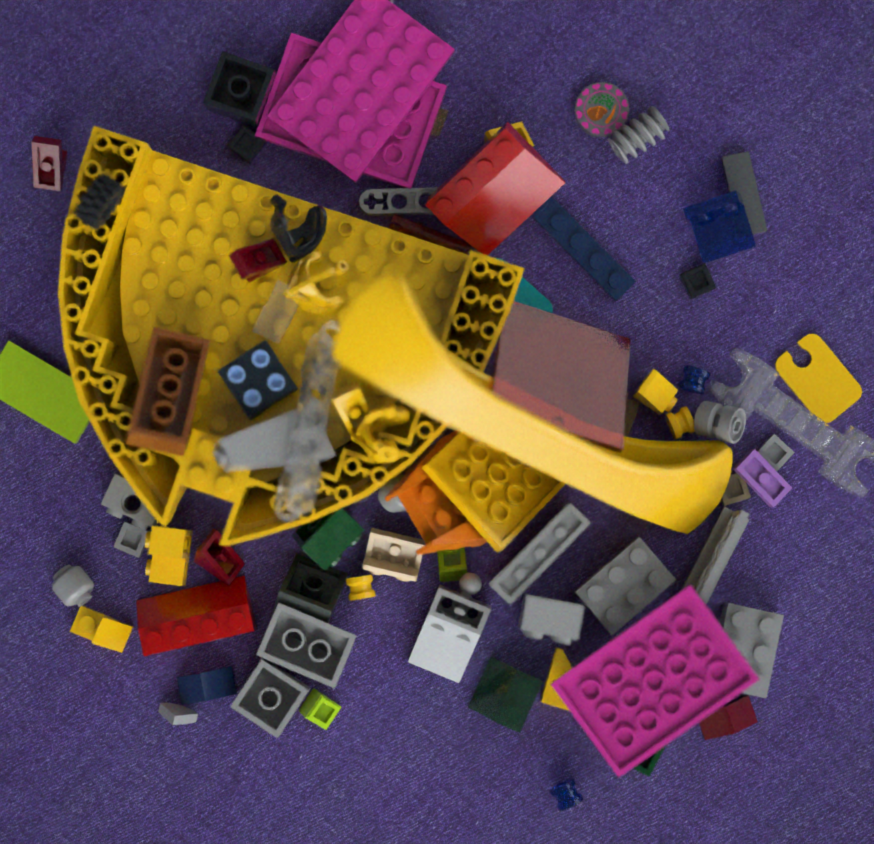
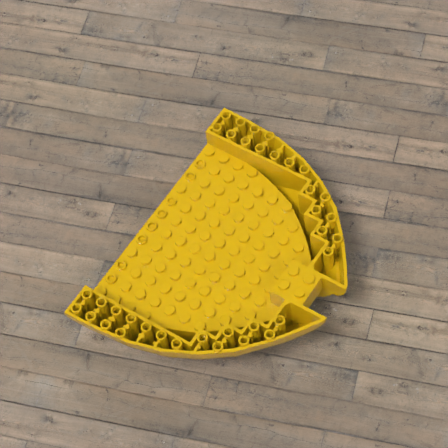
(170, 268)

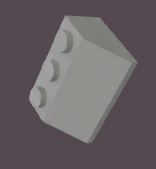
(306, 645)

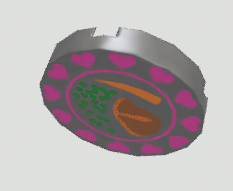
(601, 109)

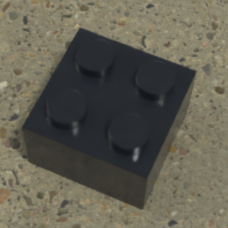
(239, 89)

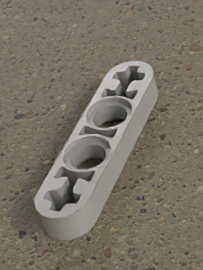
(412, 196)

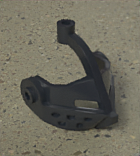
(311, 230)

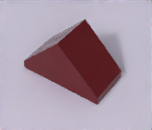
(218, 559)
(729, 718)

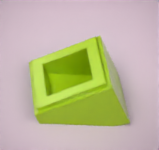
(451, 564)
(319, 709)

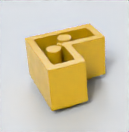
(170, 555)

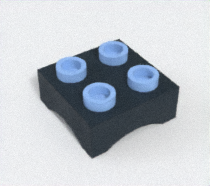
(257, 380)

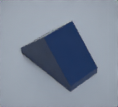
(206, 685)

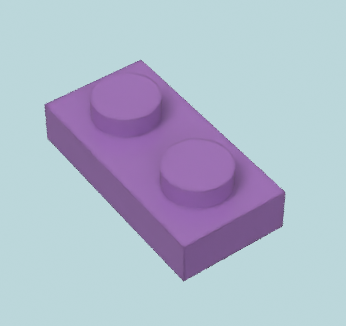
(762, 478)

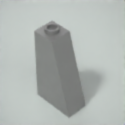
(264, 445)

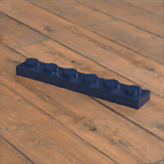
(583, 248)

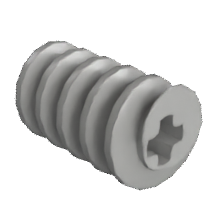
(638, 134)

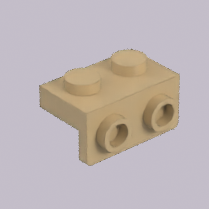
(393, 555)

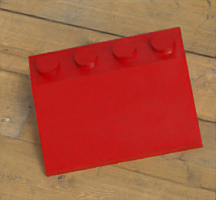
(494, 190)

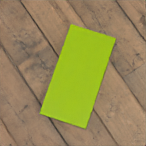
(41, 392)

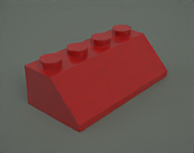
(194, 616)

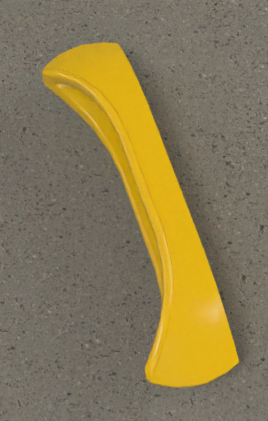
(652, 479)

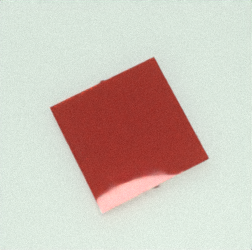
(564, 373)

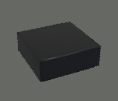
(246, 144)
(697, 281)

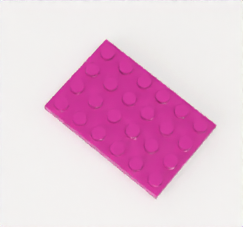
(361, 84)
(401, 154)
(655, 680)

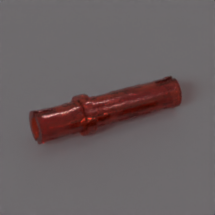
(428, 234)

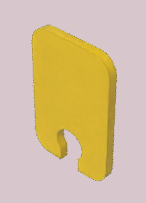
(824, 384)

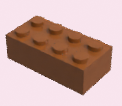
(168, 392)

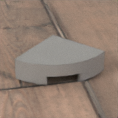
(177, 714)

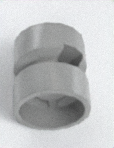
(722, 422)

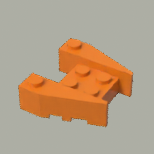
(431, 511)

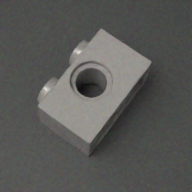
(117, 502)

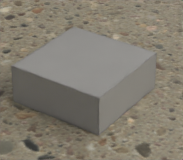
(775, 452)
(131, 539)

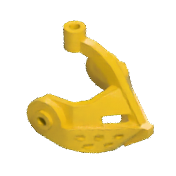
(306, 286)
(376, 421)

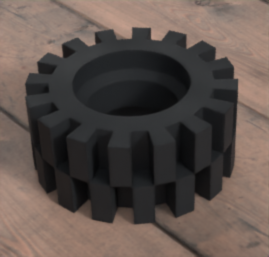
(99, 201)

